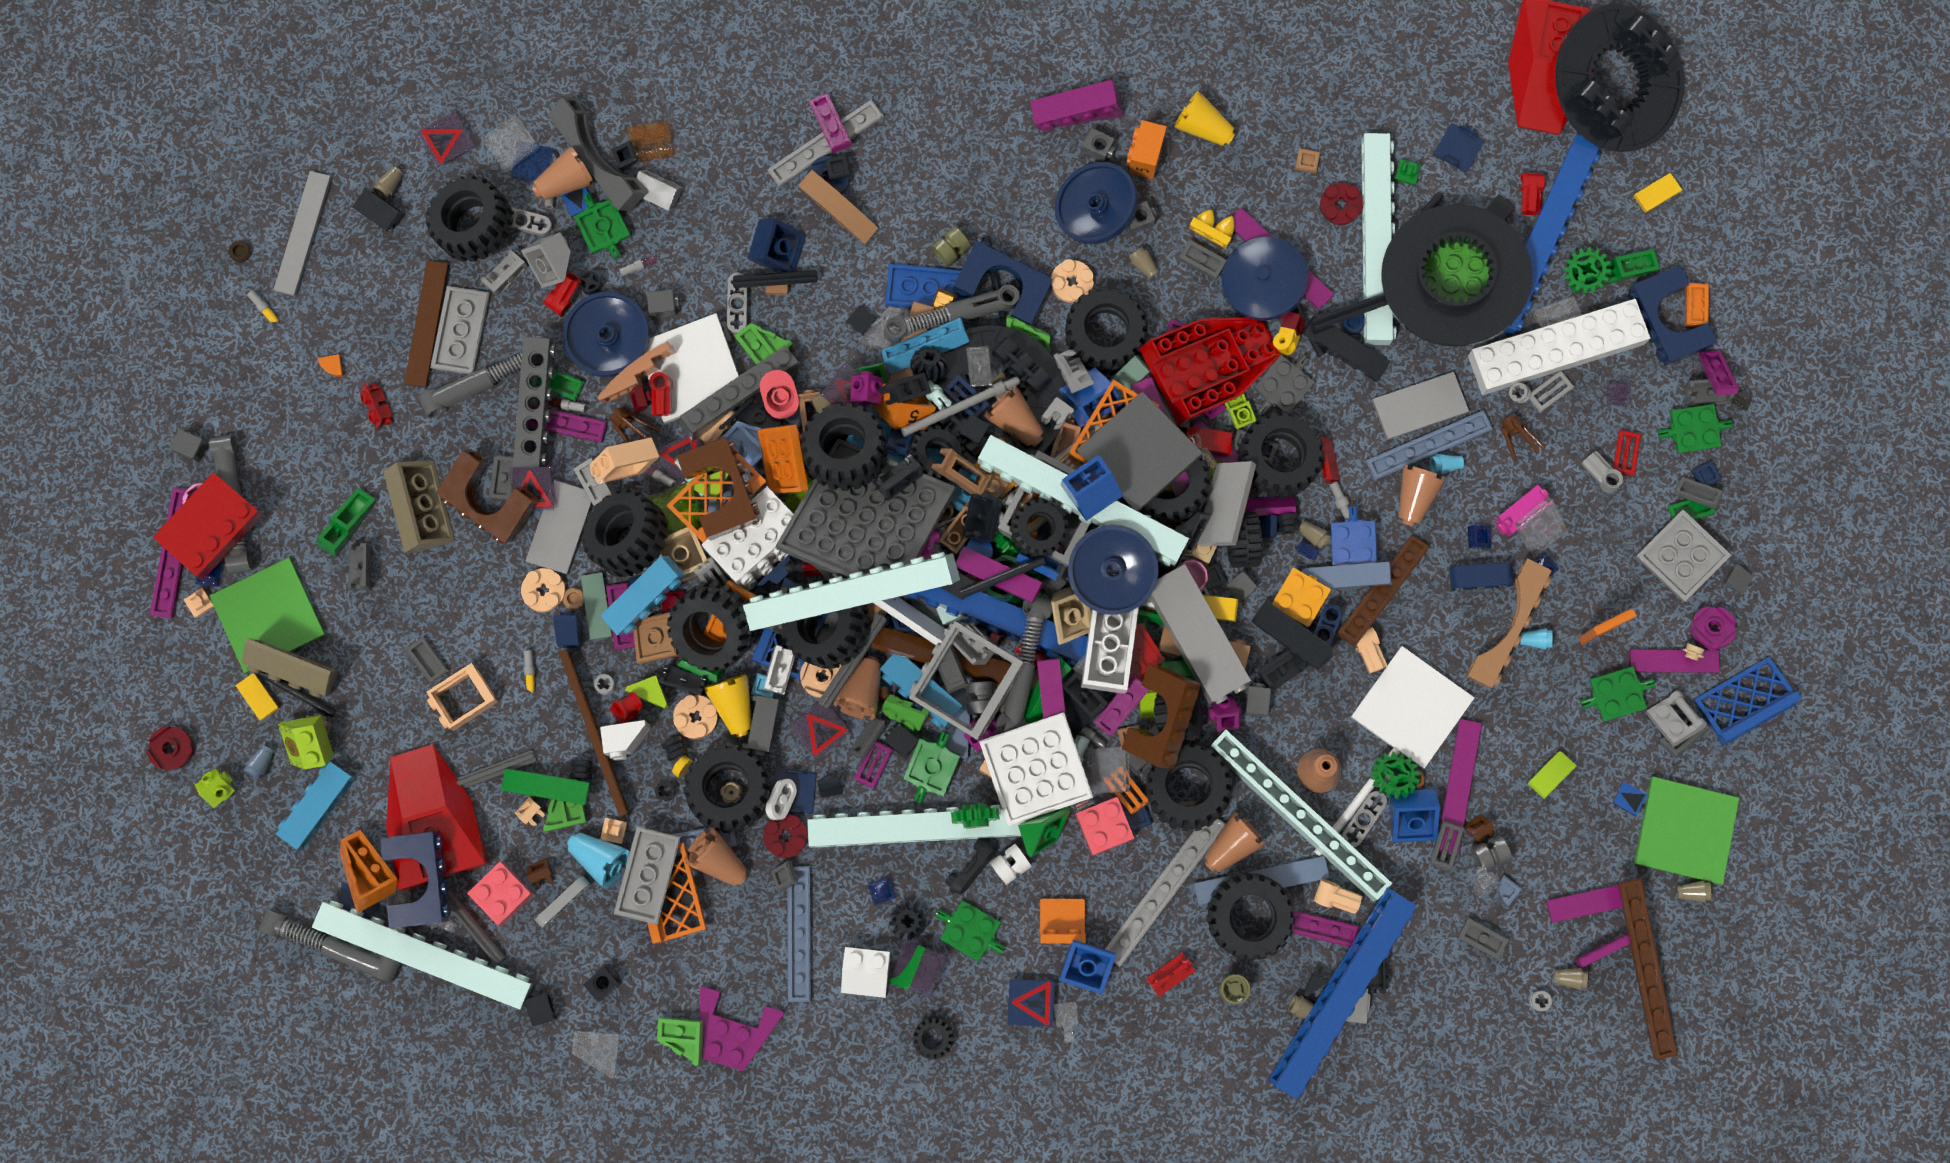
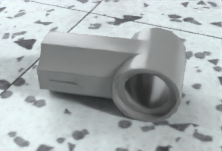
(1600, 470)

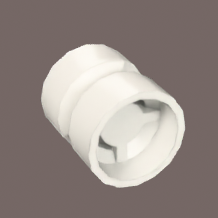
(1003, 868)

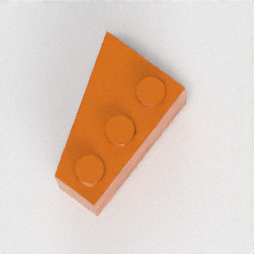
(366, 873)

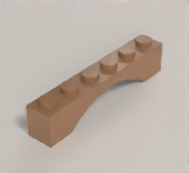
(1529, 584)

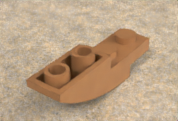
(953, 535)

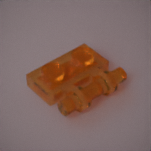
(650, 135)

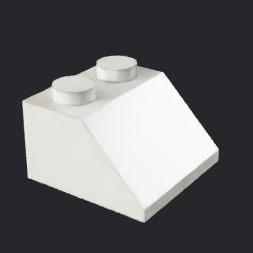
(623, 738)
(865, 972)

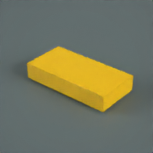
(1657, 193)
(257, 696)

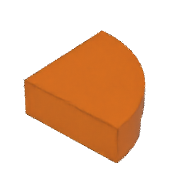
(332, 365)

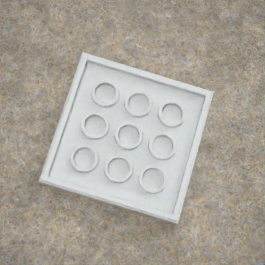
(698, 366)
(1412, 707)
(1036, 769)

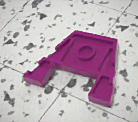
(730, 1041)

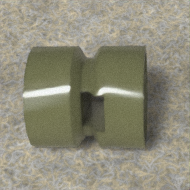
(952, 245)
(1234, 989)

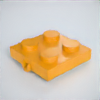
(1301, 597)

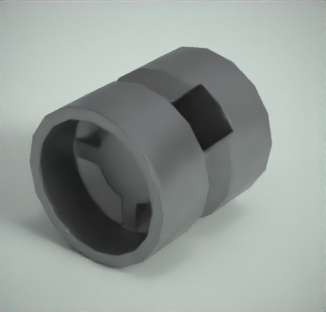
(980, 695)
(1492, 854)

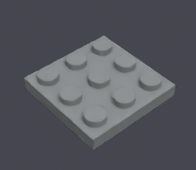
(1683, 555)

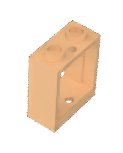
(624, 460)
(435, 702)

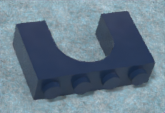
(985, 259)
(1670, 345)
(433, 904)

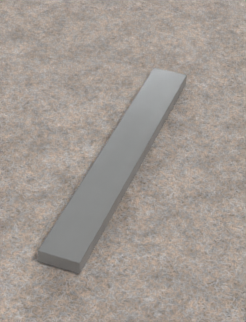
(1163, 891)

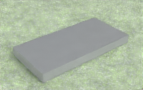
(460, 330)
(1420, 405)
(1227, 503)
(560, 529)
(647, 875)

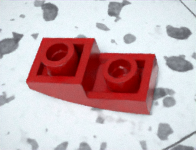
(1214, 440)

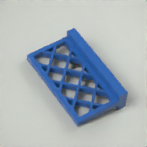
(768, 636)
(1756, 718)

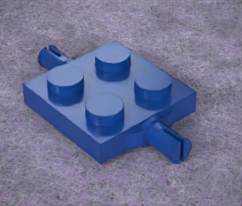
(1354, 541)

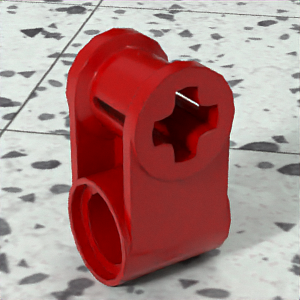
(626, 708)

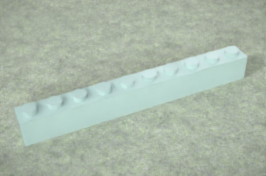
(1376, 231)
(1046, 481)
(851, 592)
(1300, 816)
(900, 828)
(423, 955)

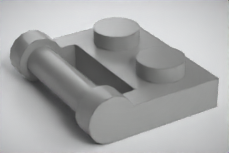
(1669, 721)

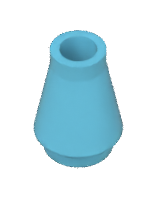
(1443, 464)
(1537, 638)

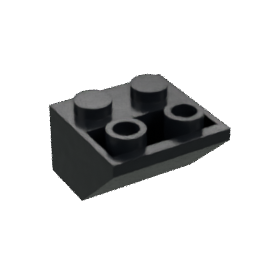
(1081, 704)

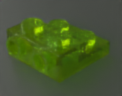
(682, 505)

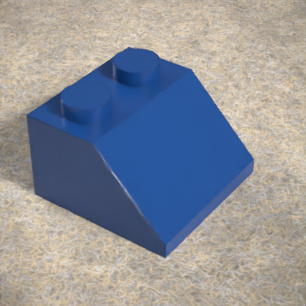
(1415, 816)
(1087, 966)

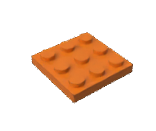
(783, 459)

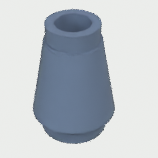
(258, 763)

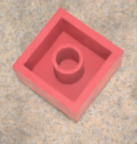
(1104, 826)
(501, 894)

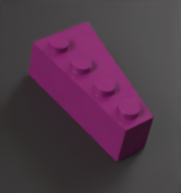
(1077, 106)

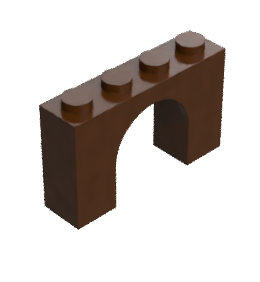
(459, 491)
(740, 510)
(1180, 698)

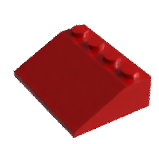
(207, 526)

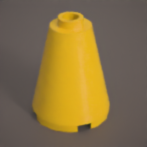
(1205, 121)
(732, 703)

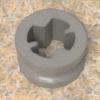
(1514, 388)
(605, 677)
(1545, 995)

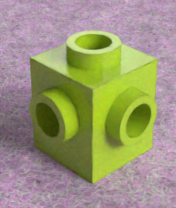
(215, 787)

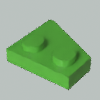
(760, 343)

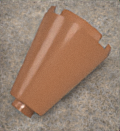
(562, 176)
(1014, 415)
(1417, 494)
(861, 691)
(1312, 773)
(1233, 844)
(716, 858)

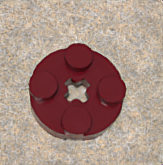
(1332, 212)
(182, 751)
(778, 846)

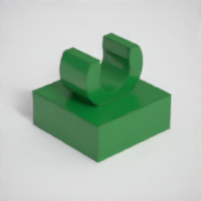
(1407, 172)

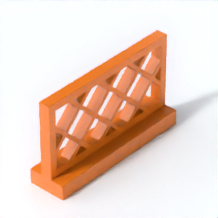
(1125, 390)
(755, 482)
(658, 932)

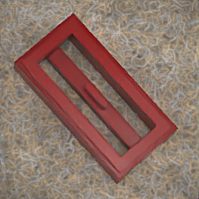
(1623, 470)

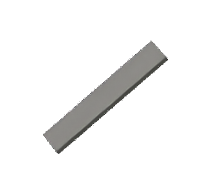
(818, 147)
(302, 233)

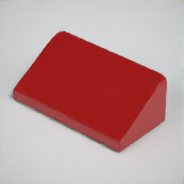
(1329, 466)

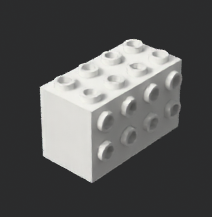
(752, 550)

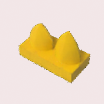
(1220, 234)

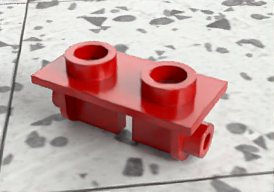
(372, 397)
(1170, 974)

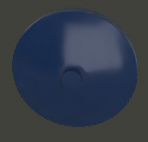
(1096, 203)
(1265, 278)
(605, 333)
(1113, 569)

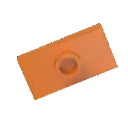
(1696, 304)

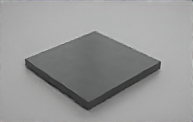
(1141, 451)

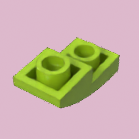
(1240, 412)
(1552, 774)

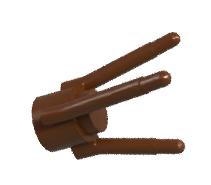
(623, 419)
(1514, 426)

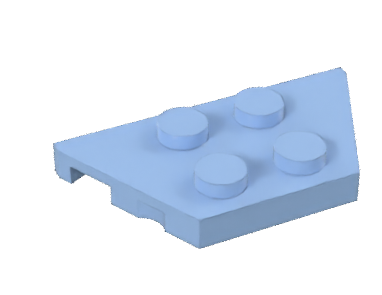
(750, 444)

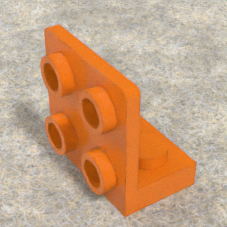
(1062, 921)

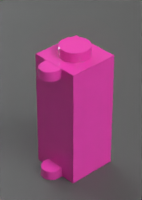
(1518, 510)

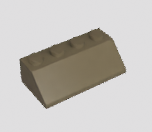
(417, 507)
(288, 666)

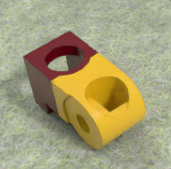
(1289, 333)

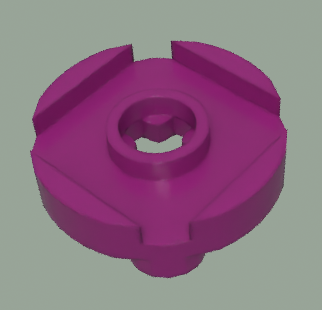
(1710, 639)

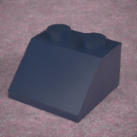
(776, 245)

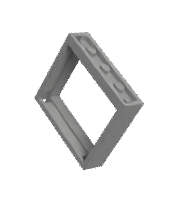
(1013, 500)
(997, 699)

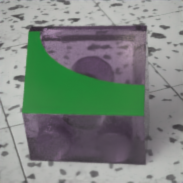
(917, 969)

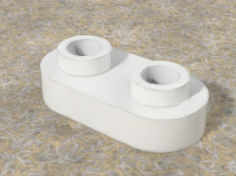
(780, 802)

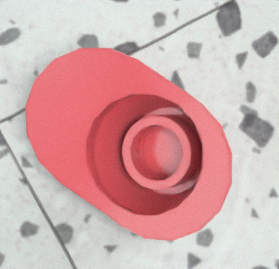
(779, 394)

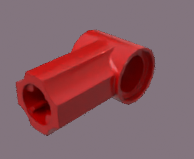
(1531, 193)
(560, 298)
(661, 396)

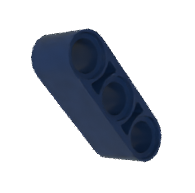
(1481, 575)
(1327, 626)

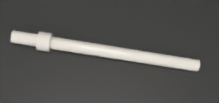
(1354, 805)

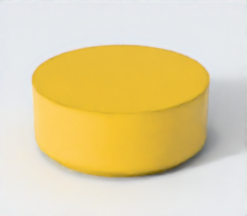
(681, 766)

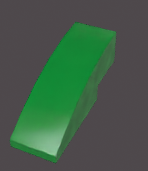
(345, 522)

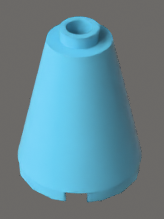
(598, 858)

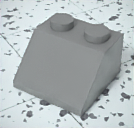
(548, 259)

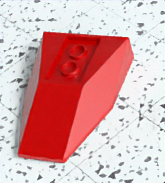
(1533, 59)
(1208, 363)
(428, 799)

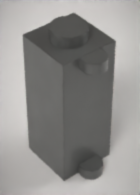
(762, 725)

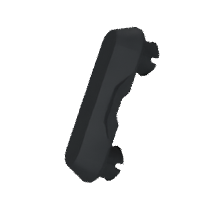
(962, 882)

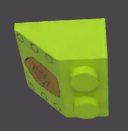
(306, 742)

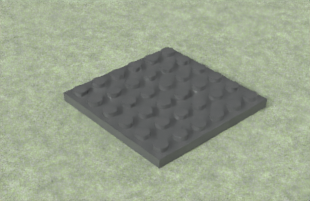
(859, 526)

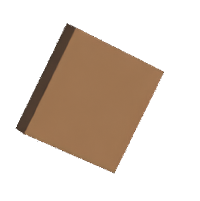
(652, 639)

